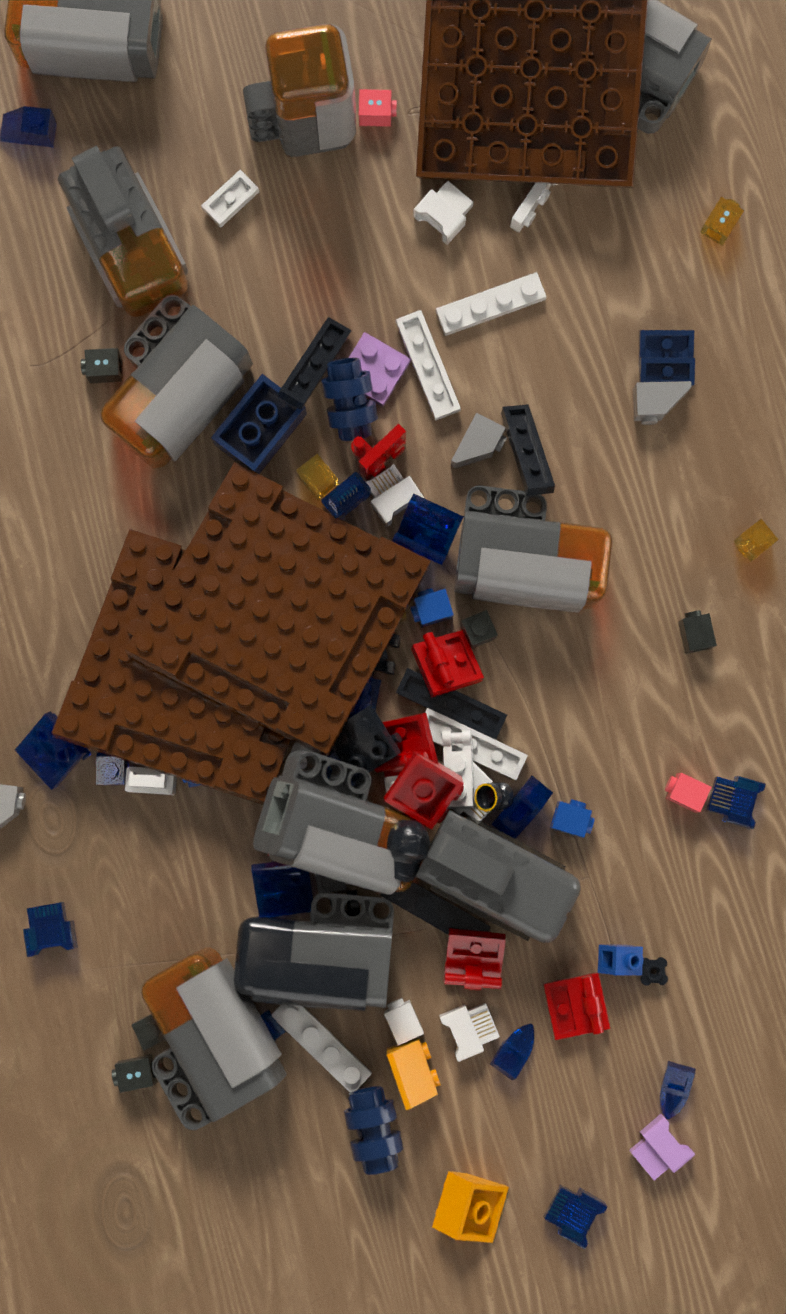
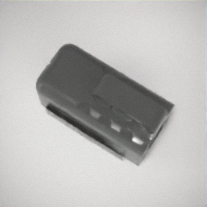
(499, 878)

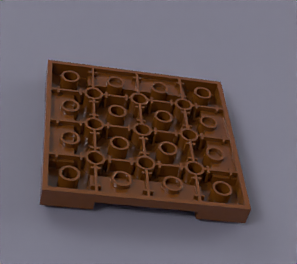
(532, 91)
(279, 610)
(149, 717)

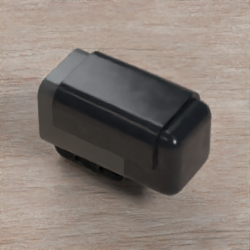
(317, 962)

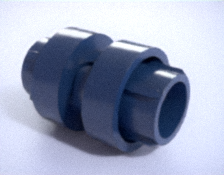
(347, 388)
(376, 1142)

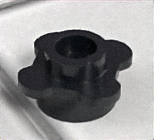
(659, 977)

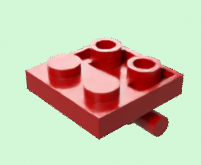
(373, 459)
(446, 662)
(415, 737)
(474, 959)
(576, 1006)

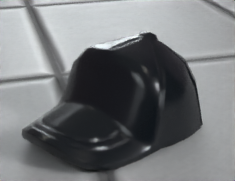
(408, 846)

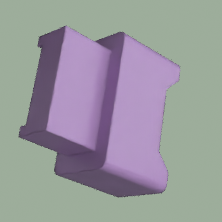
(660, 1149)

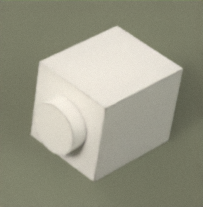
(403, 1021)

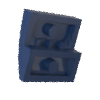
(666, 356)

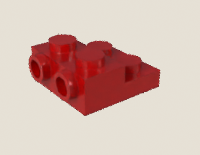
(425, 790)

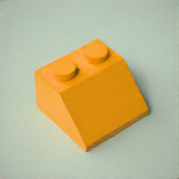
(412, 1072)
(470, 1207)

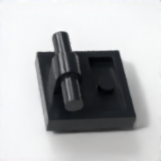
(366, 741)

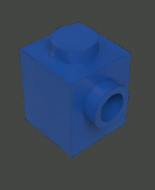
(431, 607)
(572, 818)
(620, 959)

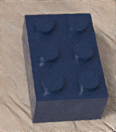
(258, 426)

